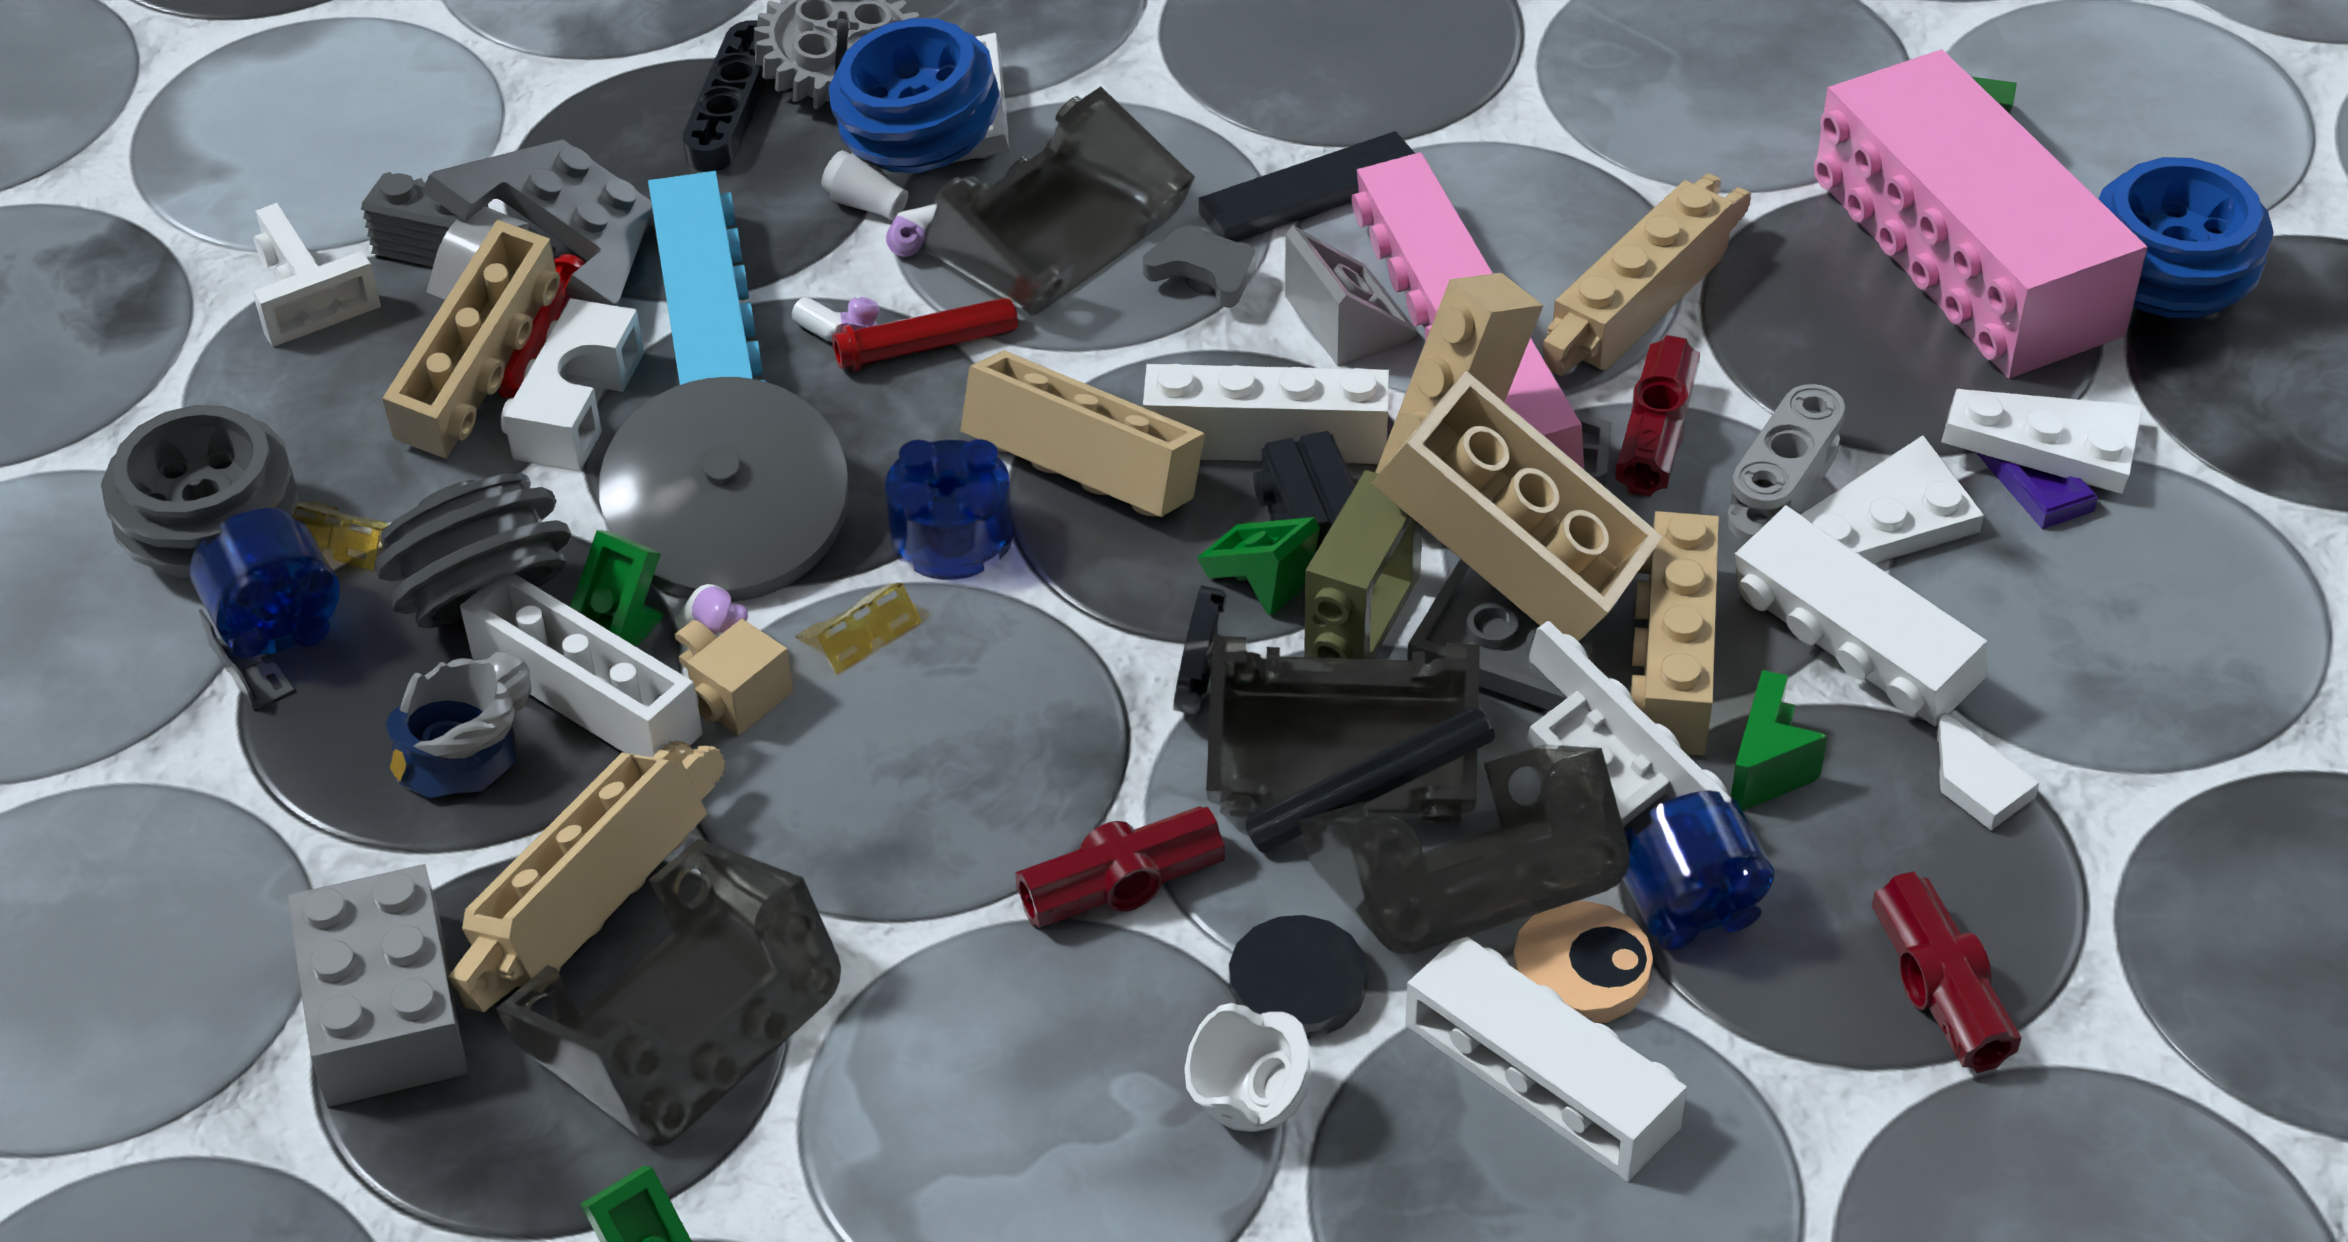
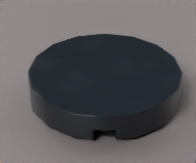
(1197, 652)
(1301, 970)

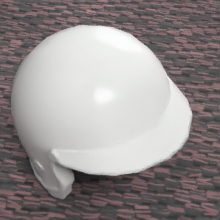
(1248, 1067)

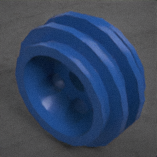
(914, 95)
(2200, 233)

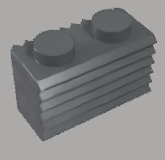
(405, 220)

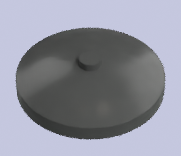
(727, 485)

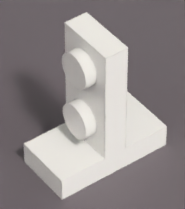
(306, 294)

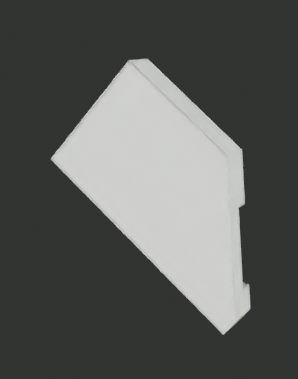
(1980, 776)

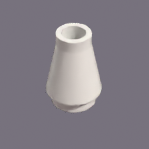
(862, 186)

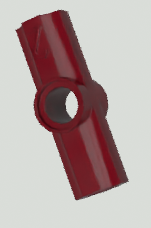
(1657, 416)
(1120, 866)
(1946, 972)

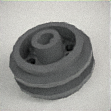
(187, 477)
(467, 539)

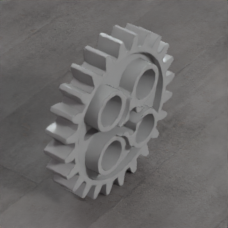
(799, 40)

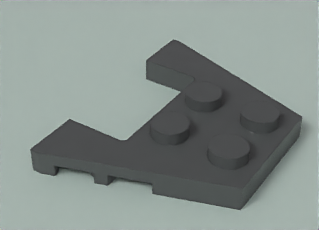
(566, 198)

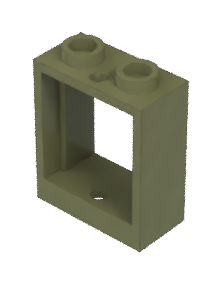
(1361, 576)

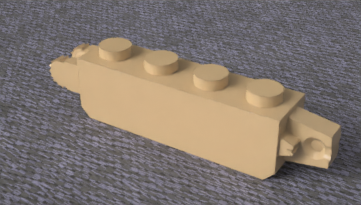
(1643, 275)
(582, 868)

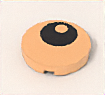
(1588, 957)

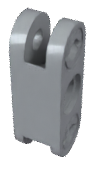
(1786, 458)

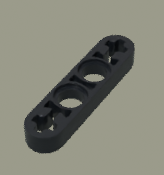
(724, 94)

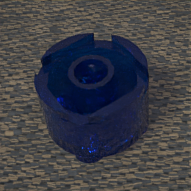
(949, 507)
(265, 583)
(1697, 869)

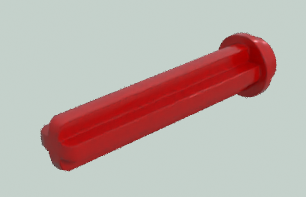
(923, 333)
(517, 364)

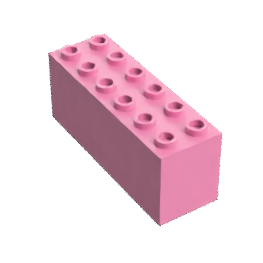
(1978, 213)

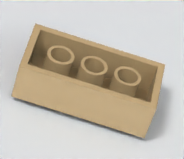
(1517, 509)

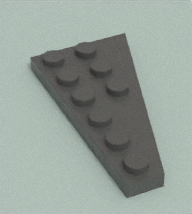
(1477, 613)

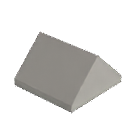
(1341, 300)

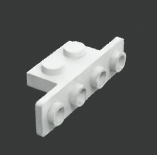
(1601, 713)

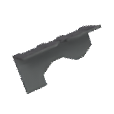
(249, 671)

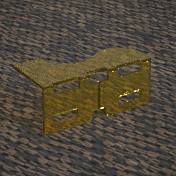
(342, 537)
(857, 631)

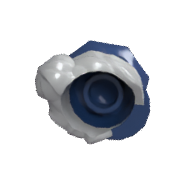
(457, 725)

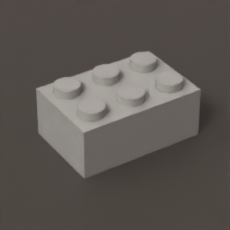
(376, 985)

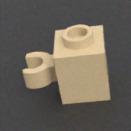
(735, 674)

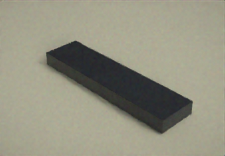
(1296, 190)

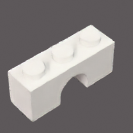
(556, 408)

